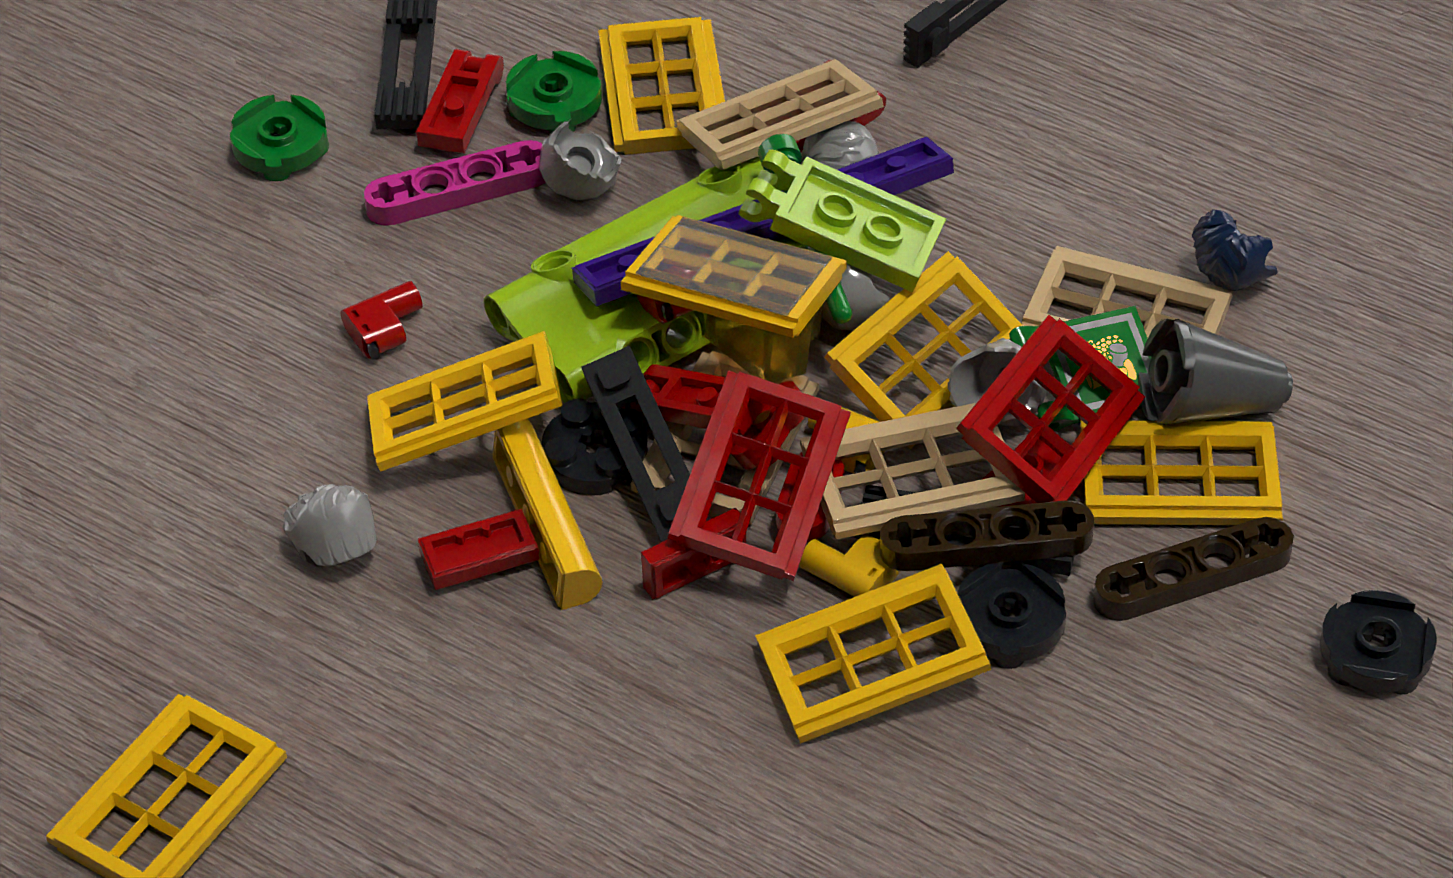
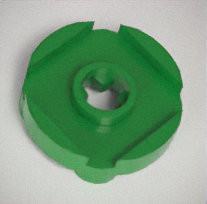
(531, 85)
(278, 155)

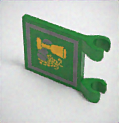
(1112, 333)

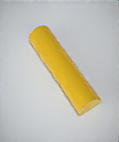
(537, 492)

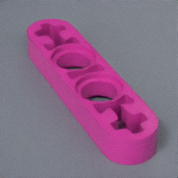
(455, 176)

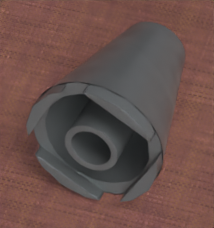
(1207, 376)

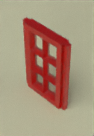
(1012, 382)
(712, 459)

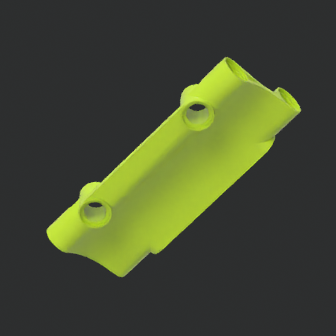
(587, 332)

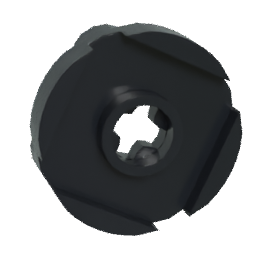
(566, 449)
(1018, 638)
(1370, 667)

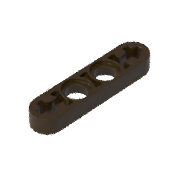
(985, 528)
(1189, 561)

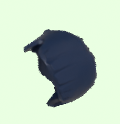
(1227, 255)

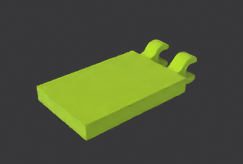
(844, 218)

